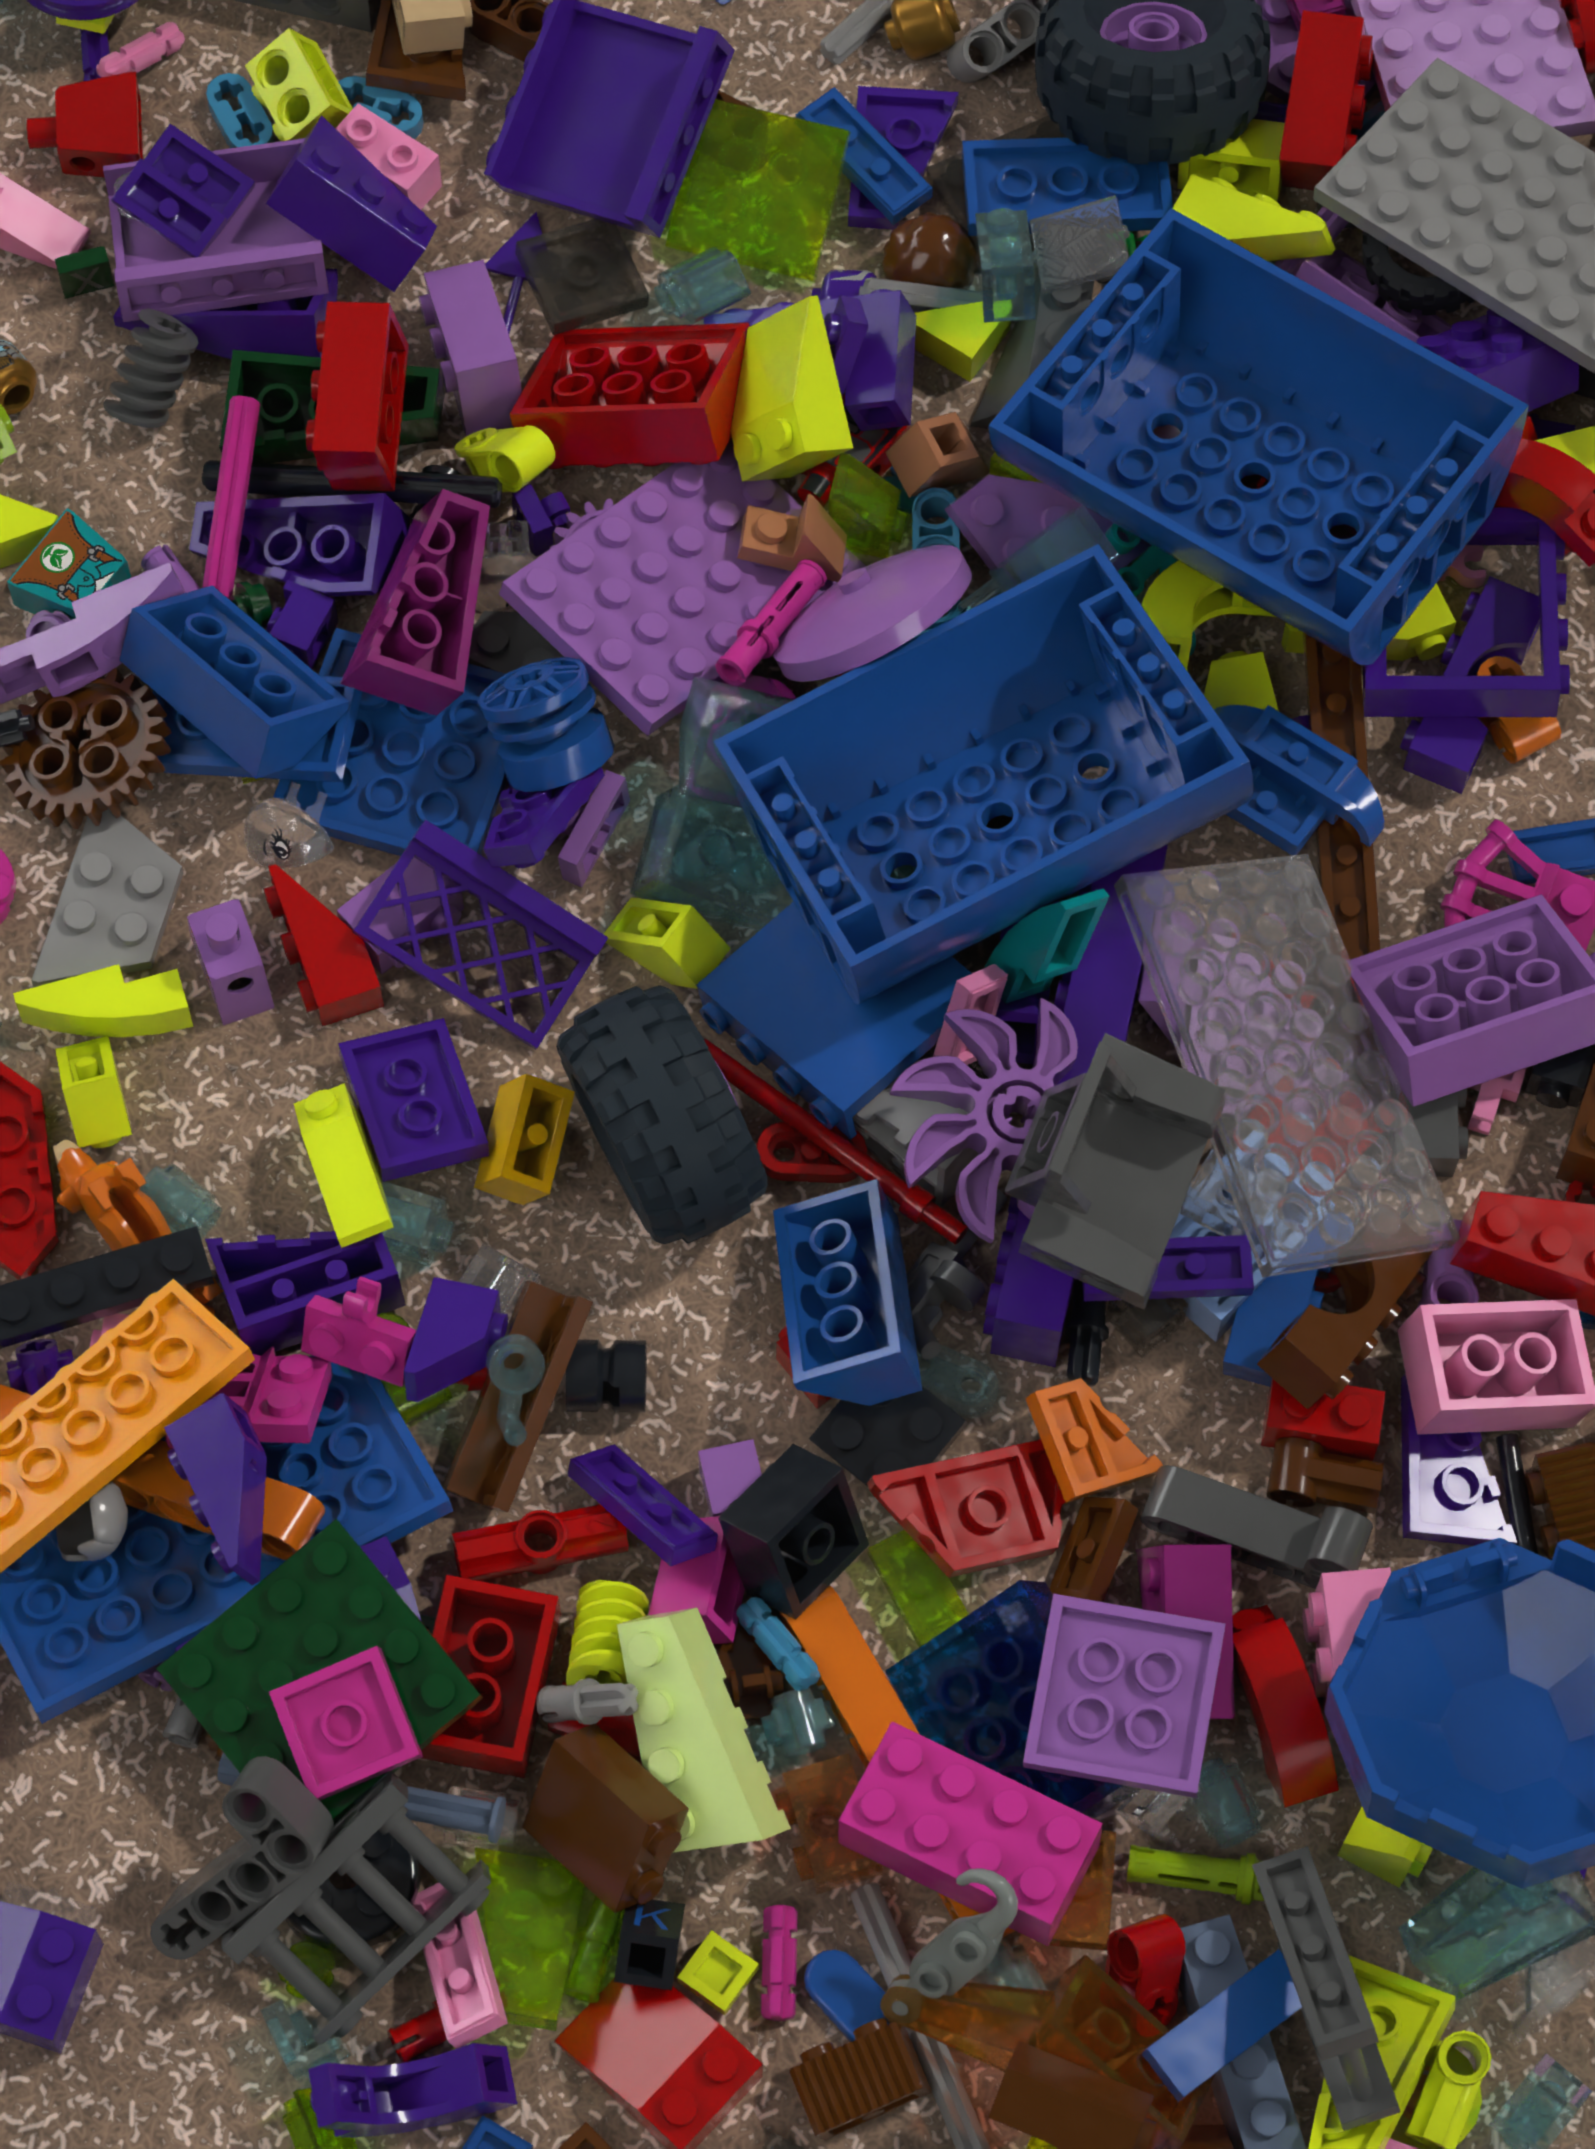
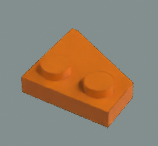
(1086, 1441)

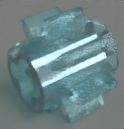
(798, 1722)

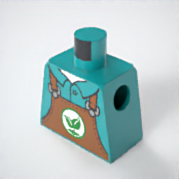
(66, 567)

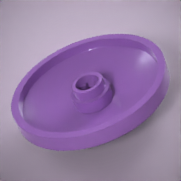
(872, 612)

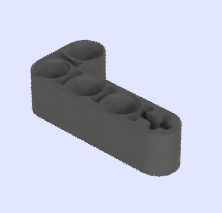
(1255, 1527)
(281, 1839)

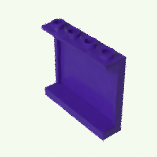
(608, 114)

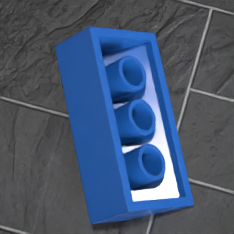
(231, 679)
(847, 1296)

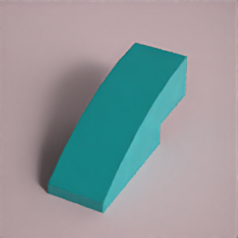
(1047, 944)

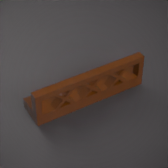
(485, 1465)

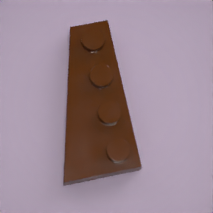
(420, 73)

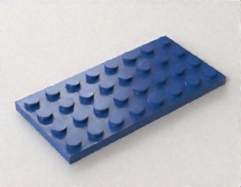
(103, 1621)

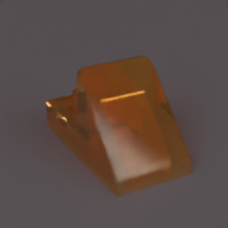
(1089, 1913)

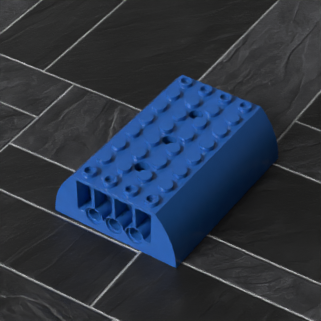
(1276, 387)
(973, 727)

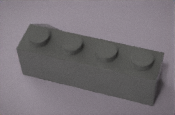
(1030, 344)

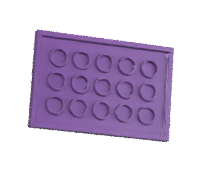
(656, 586)

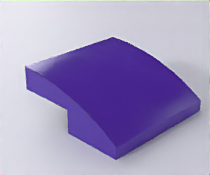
(183, 192)

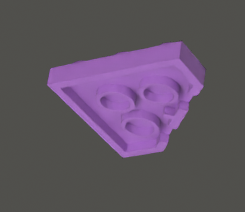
(1008, 512)

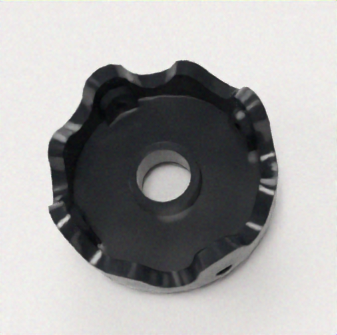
(357, 1906)

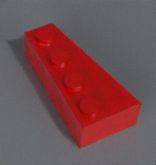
(1531, 1245)

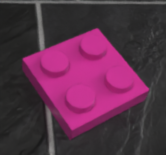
(346, 1723)

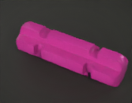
(779, 1963)

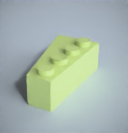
(694, 1733)

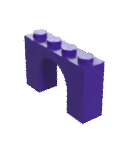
(882, 375)

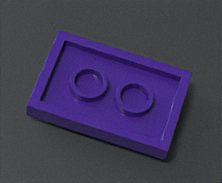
(413, 1100)

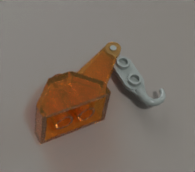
(1082, 2020)

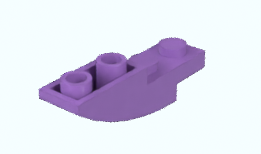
(86, 646)

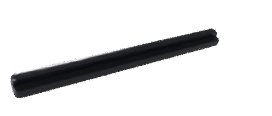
(409, 486)

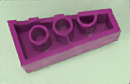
(425, 614)

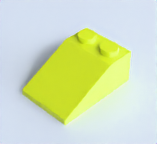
(788, 397)

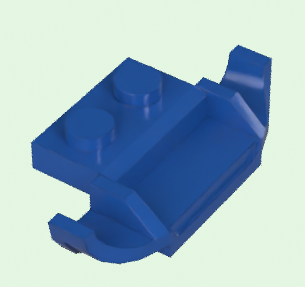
(1298, 780)

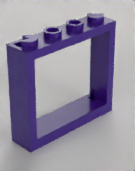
(1489, 694)

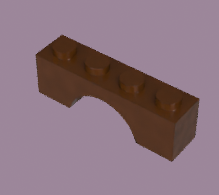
(1319, 1345)

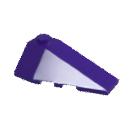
(316, 541)

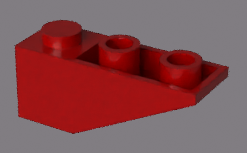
(332, 958)

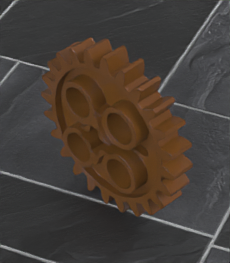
(106, 726)

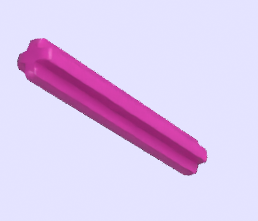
(231, 494)

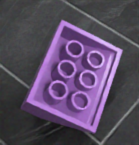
(1479, 999)

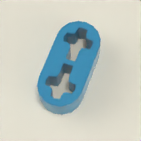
(386, 104)
(250, 111)

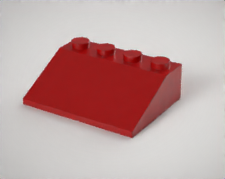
(636, 394)

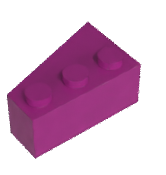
(1197, 1585)

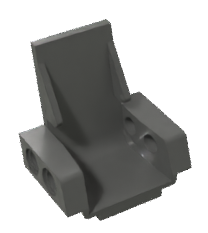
(1113, 1167)

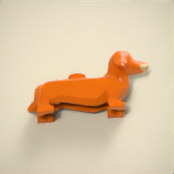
(114, 1203)

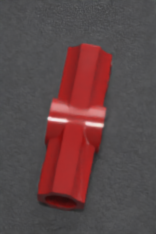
(503, 1552)

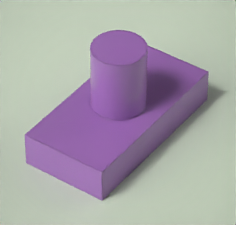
(592, 828)

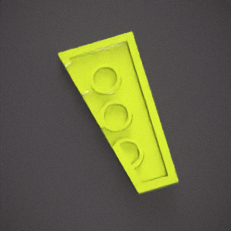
(1408, 2027)

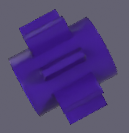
(36, 1364)

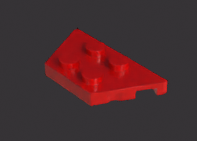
(978, 1507)

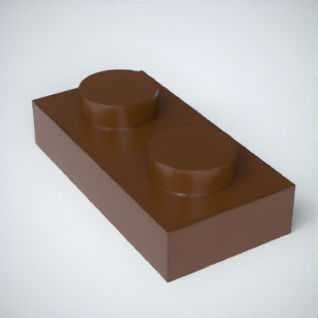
(1094, 1548)

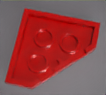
(26, 1181)

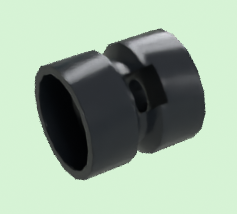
(607, 1376)

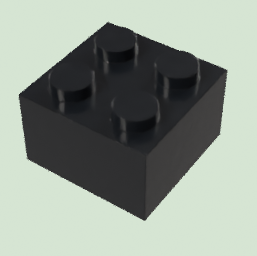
(794, 1531)

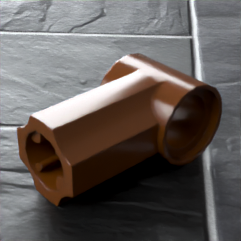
(1312, 1476)

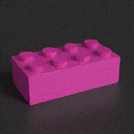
(946, 1814)

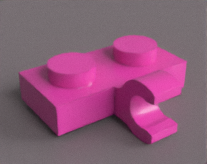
(356, 1336)

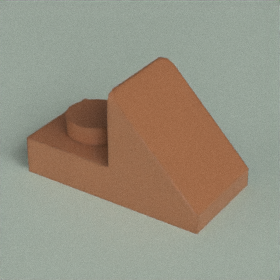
(786, 539)

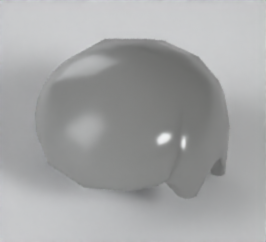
(94, 1527)

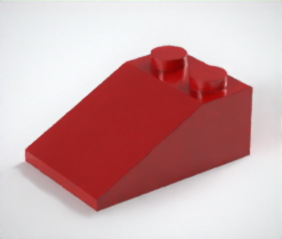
(662, 2060)

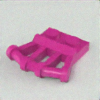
(1565, 891)
(280, 1395)

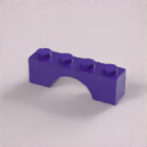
(1498, 624)

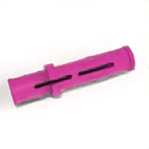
(760, 635)

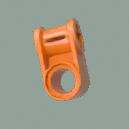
(1517, 734)

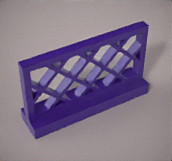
(506, 895)

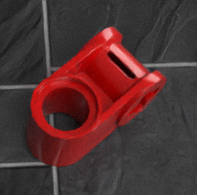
(1148, 1963)

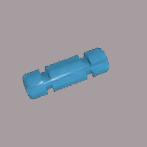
(778, 1643)

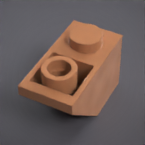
(937, 455)

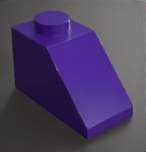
(452, 1336)

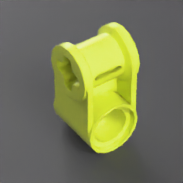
(507, 454)

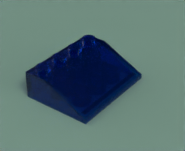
(978, 1692)

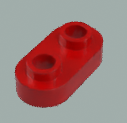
(809, 1161)

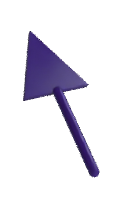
(506, 263)

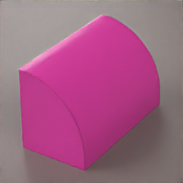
(705, 1583)

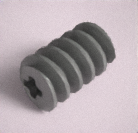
(155, 371)

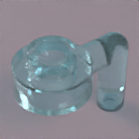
(514, 1382)

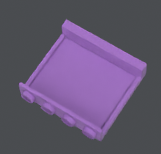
(250, 261)

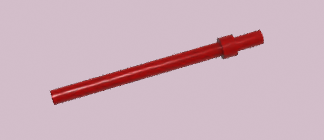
(914, 1202)

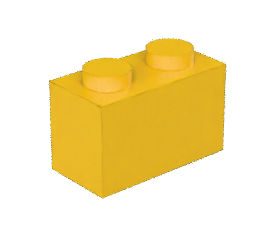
(525, 1139)

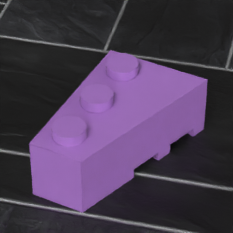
(474, 345)

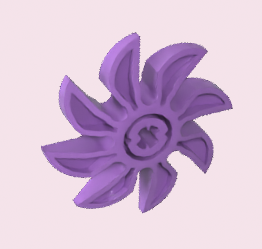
(987, 1105)

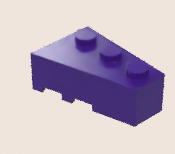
(275, 1279)

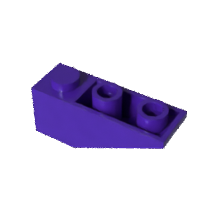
(227, 1472)

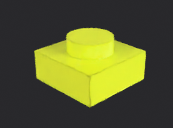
(718, 1972)

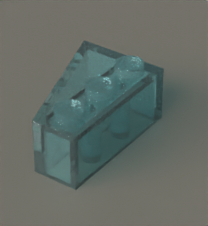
(1493, 1929)

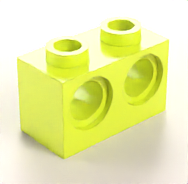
(296, 86)

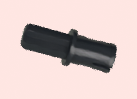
(1086, 1335)

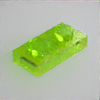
(917, 1587)

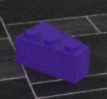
(351, 206)

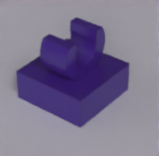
(541, 516)

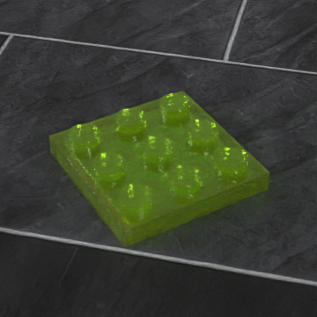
(760, 190)

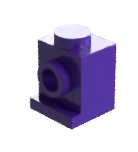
(304, 622)

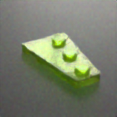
(530, 1933)

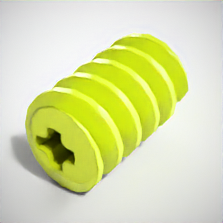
(595, 1638)

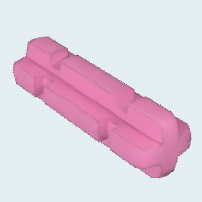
(142, 51)

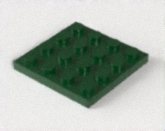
(301, 1619)

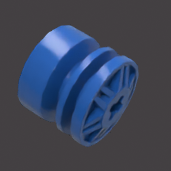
(546, 724)

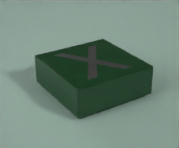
(84, 272)

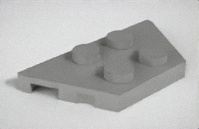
(110, 904)

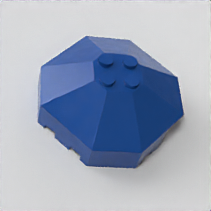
(1478, 1708)

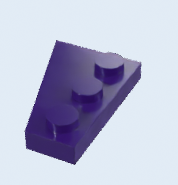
(912, 124)

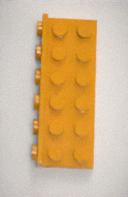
(108, 1411)

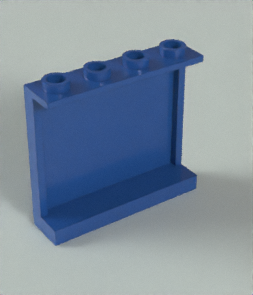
(802, 1024)

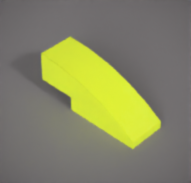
(107, 1006)

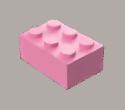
(1497, 1366)

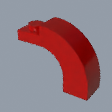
(1556, 492)
(1283, 1707)

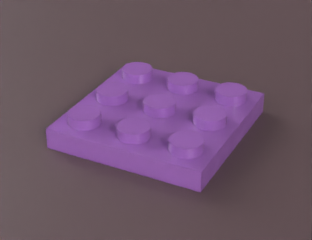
(1124, 1695)

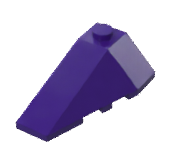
(261, 327)

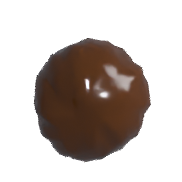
(930, 252)

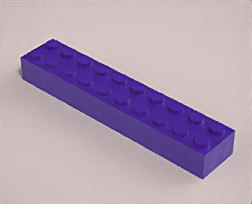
(1098, 998)

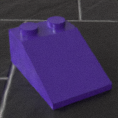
(43, 1974)

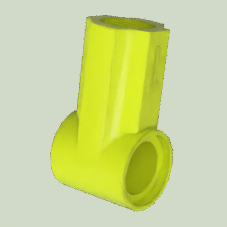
(1448, 2096)

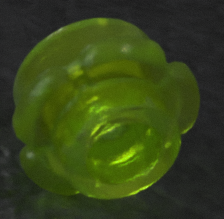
(318, 1958)

